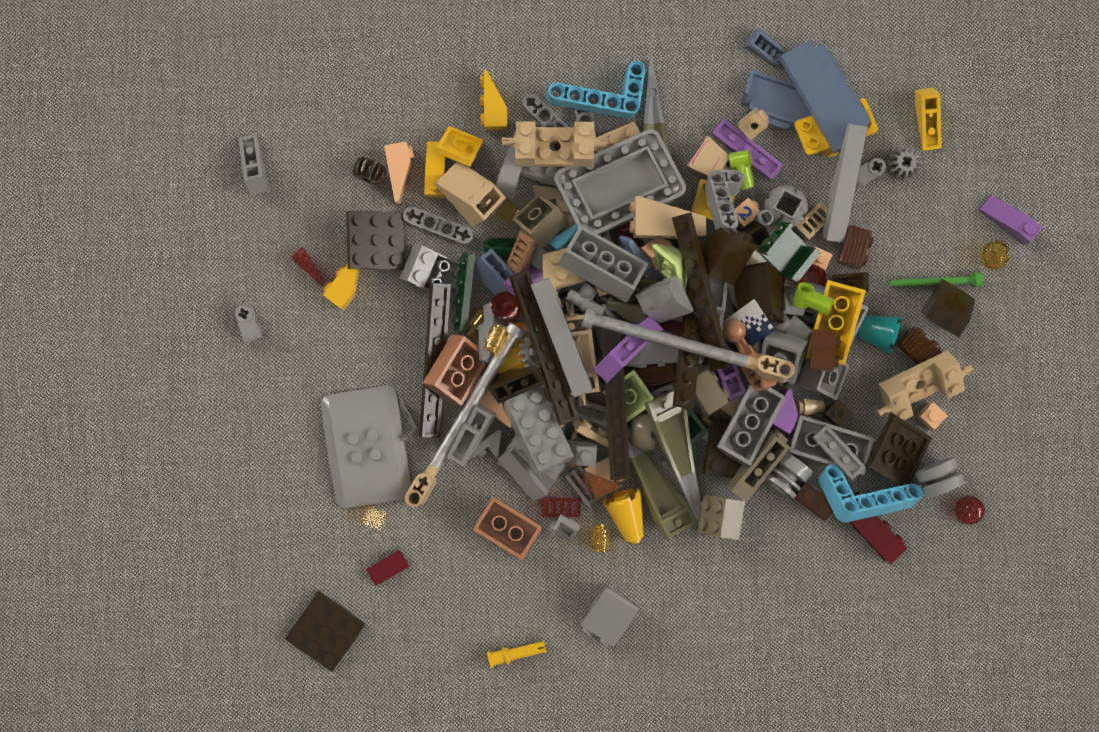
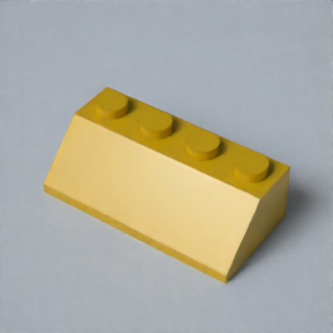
(841, 317)

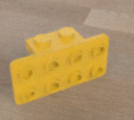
(813, 139)

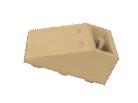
(470, 193)

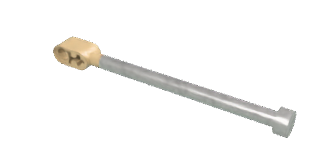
(515, 333)
(770, 373)

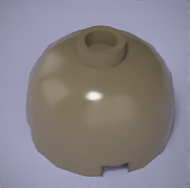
(641, 432)

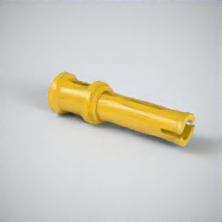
(506, 655)

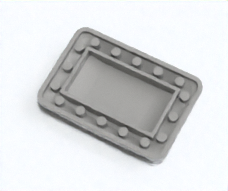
(602, 193)
(365, 446)

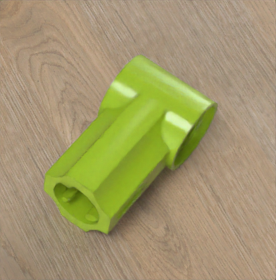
(742, 162)
(807, 297)

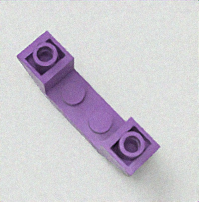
(624, 352)

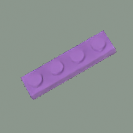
(738, 141)

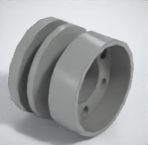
(786, 474)

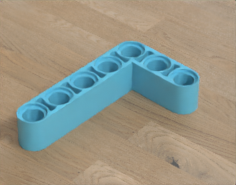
(602, 97)
(852, 508)

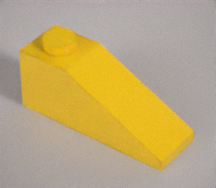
(929, 118)
(434, 170)

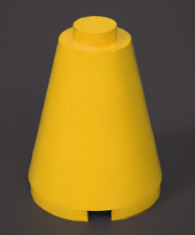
(626, 513)

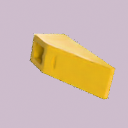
(495, 110)
(343, 288)

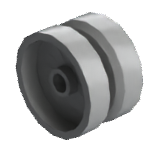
(940, 478)

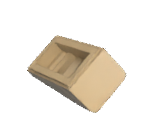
(802, 231)

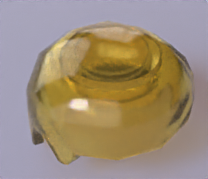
(994, 255)

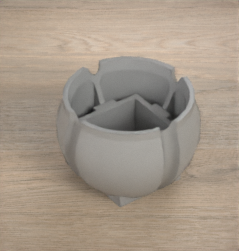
(796, 195)

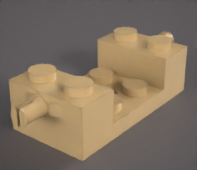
(534, 143)
(585, 344)
(936, 374)

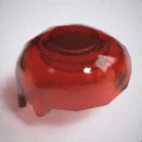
(815, 275)
(505, 306)
(970, 510)

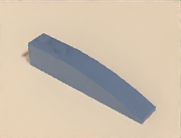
(493, 272)

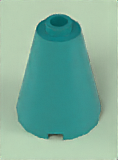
(880, 331)

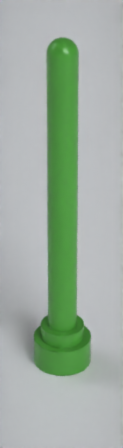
(974, 280)

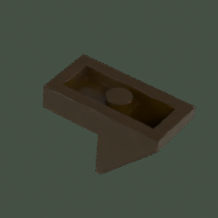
(858, 280)

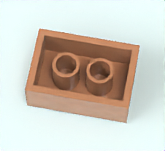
(455, 370)
(507, 528)

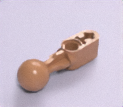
(734, 333)

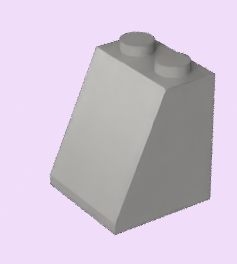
(609, 616)

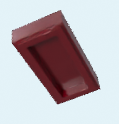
(387, 567)

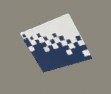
(755, 322)

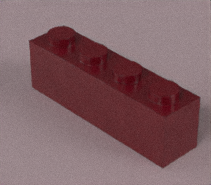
(880, 537)

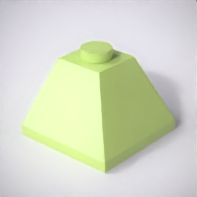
(670, 262)
(636, 395)

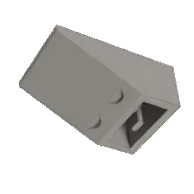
(428, 267)

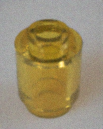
(495, 338)
(600, 537)

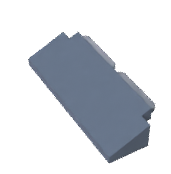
(824, 91)
(776, 98)

